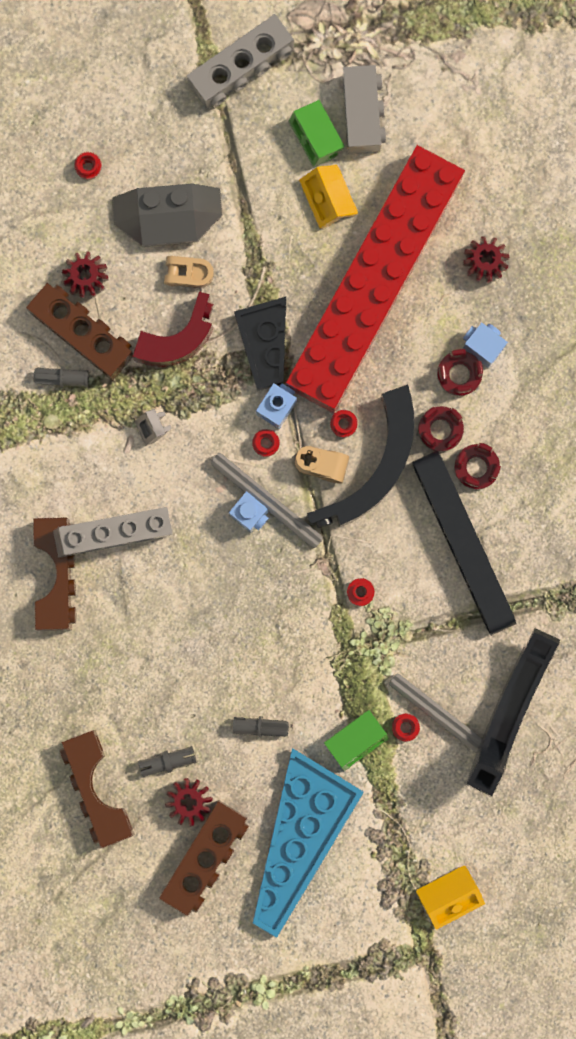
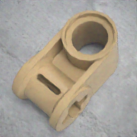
(328, 464)

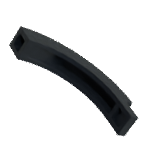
(400, 432)
(509, 712)

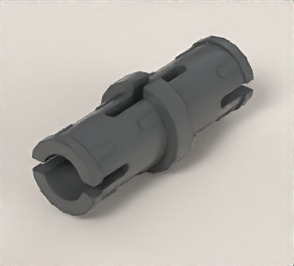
(167, 761)

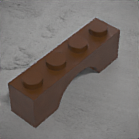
(55, 609)
(108, 823)

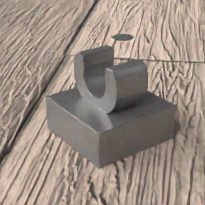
(151, 427)

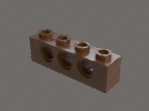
(43, 309)
(175, 893)

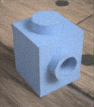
(484, 343)
(277, 405)
(249, 513)

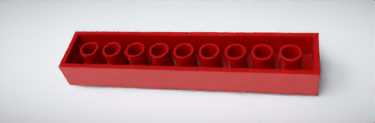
(375, 279)

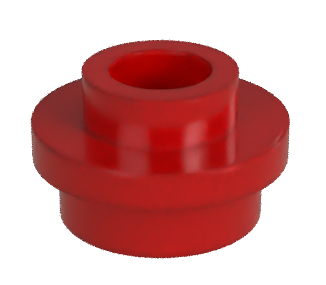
(85, 158)
(347, 415)
(265, 434)
(360, 601)
(415, 727)

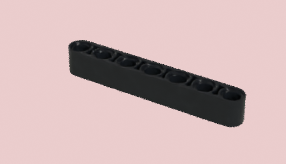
(464, 543)

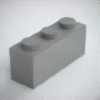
(363, 109)

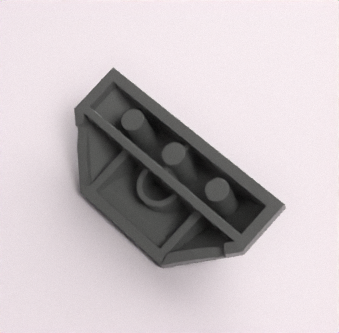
(167, 213)

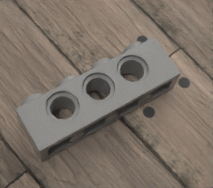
(268, 32)
(112, 532)

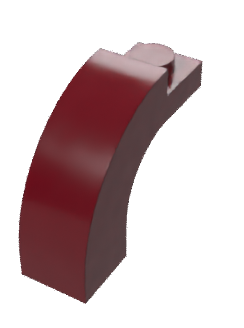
(178, 348)

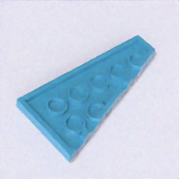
(306, 826)

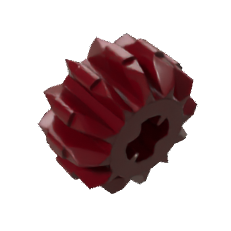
(486, 250)
(95, 269)
(183, 809)

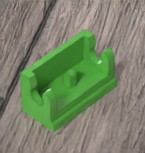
(316, 133)
(356, 740)

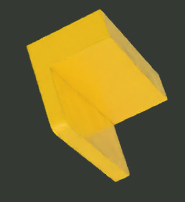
(328, 195)
(450, 897)

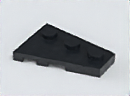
(264, 340)

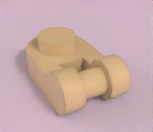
(198, 272)

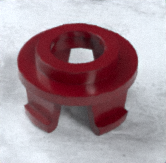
(464, 358)
(447, 414)
(481, 451)

